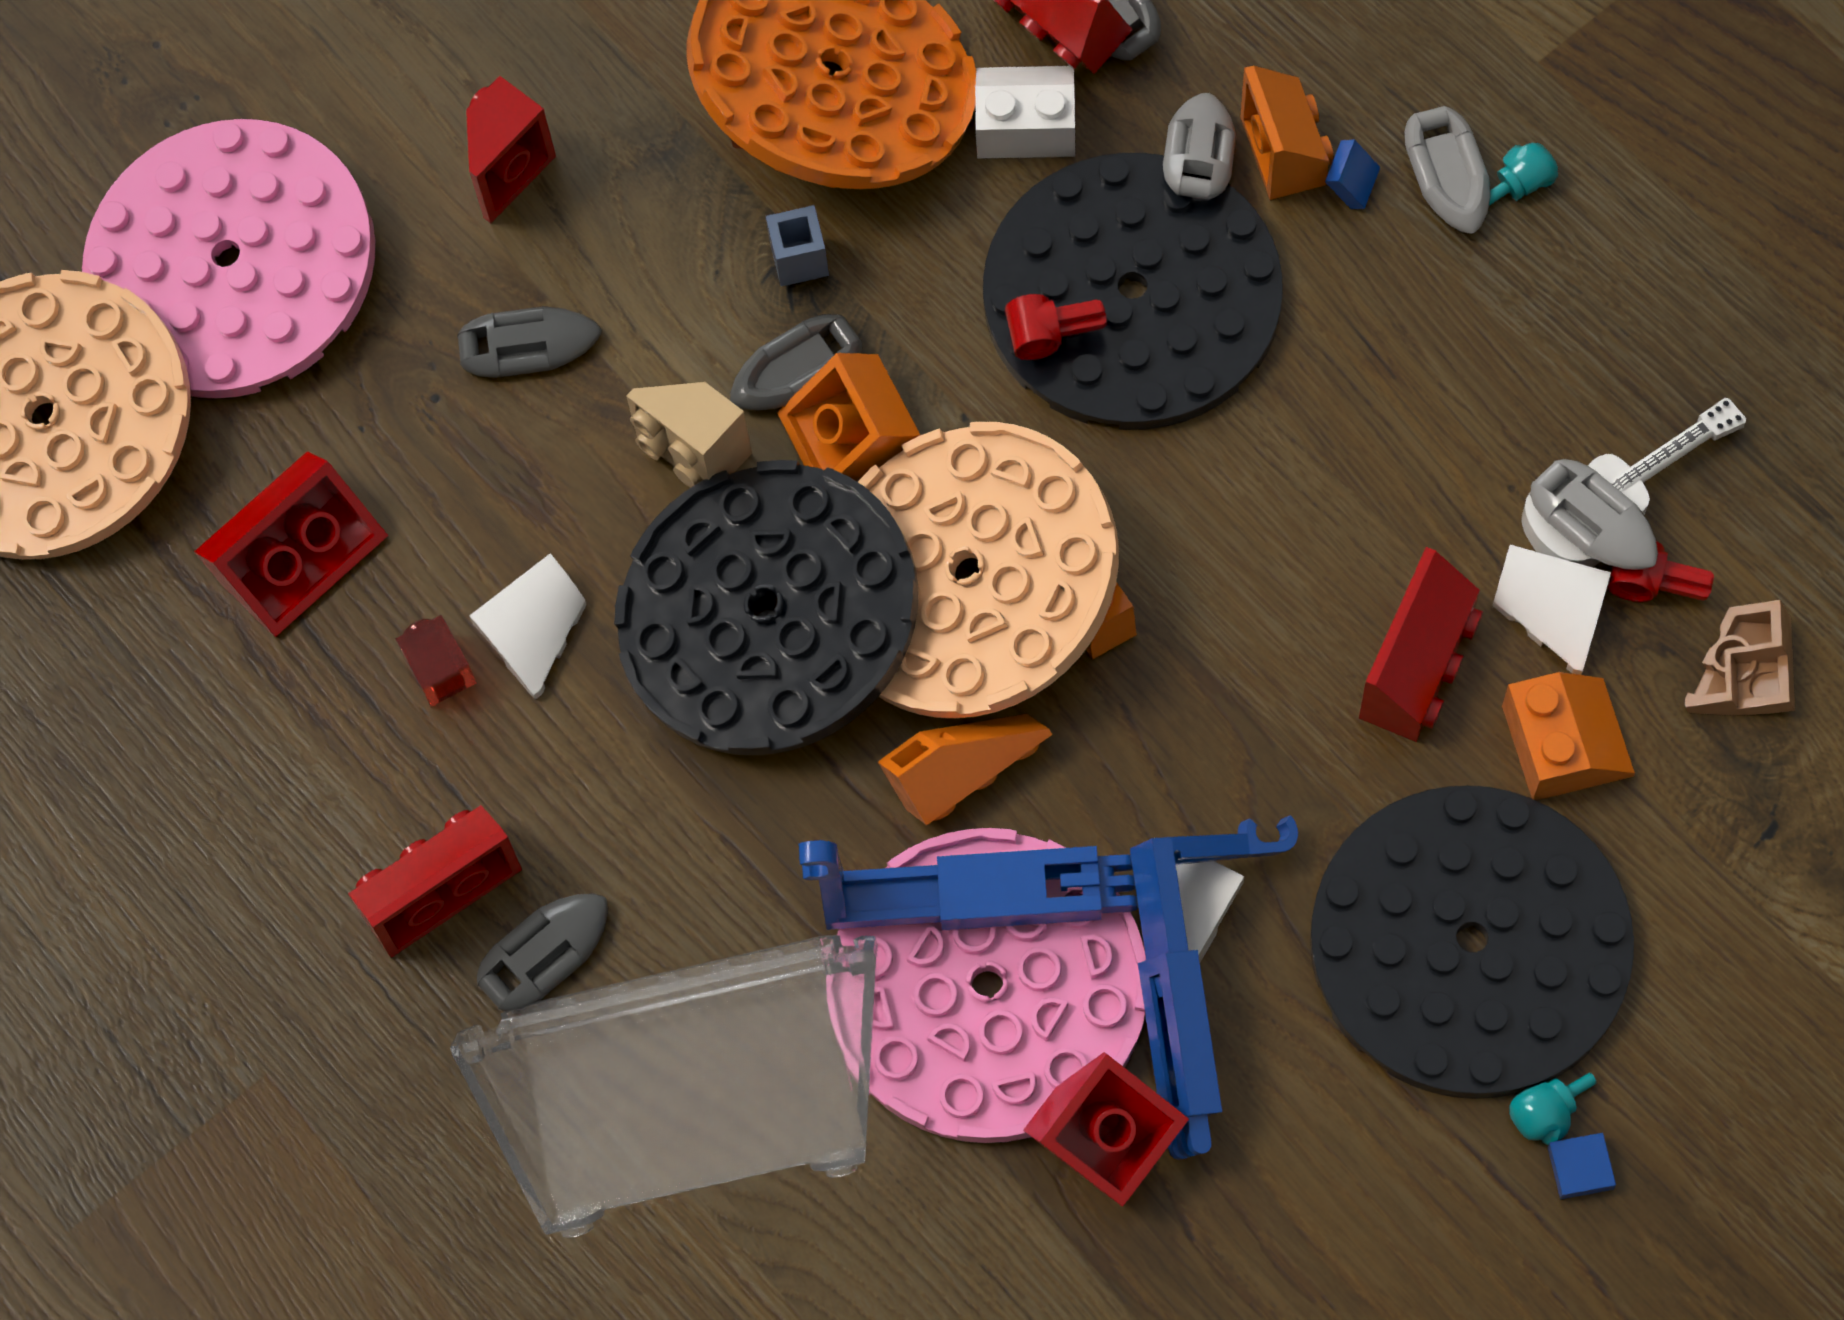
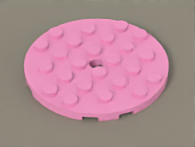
(298, 237)
(985, 1063)

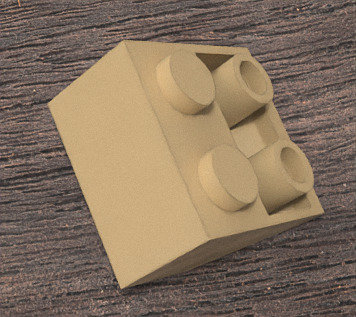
(690, 429)

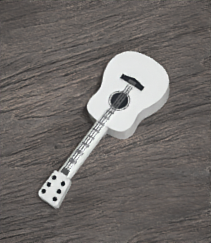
(1714, 423)

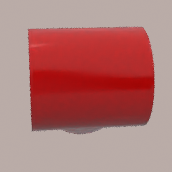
(1039, 325)
(1667, 576)

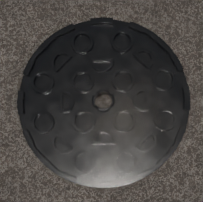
(1179, 344)
(768, 679)
(1456, 1016)

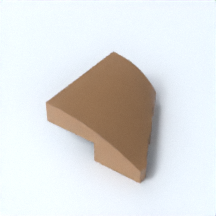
(1749, 664)

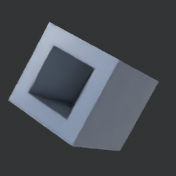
(797, 245)

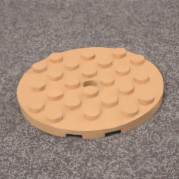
(114, 418)
(1042, 565)

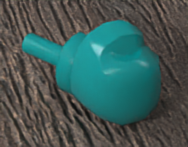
(1525, 171)
(1546, 1108)

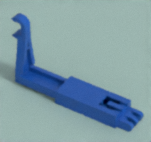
(970, 888)
(1173, 975)

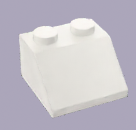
(1025, 112)

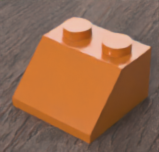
(1284, 132)
(848, 416)
(1565, 734)

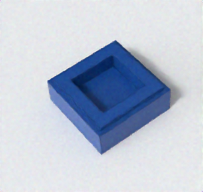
(1352, 174)
(1581, 1166)

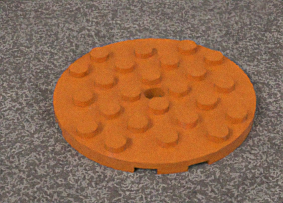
(866, 127)

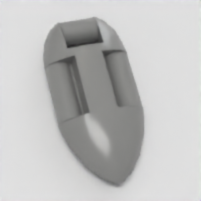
(1202, 144)
(1449, 168)
(1595, 516)

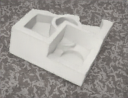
(1553, 601)

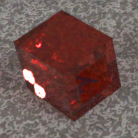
(435, 659)

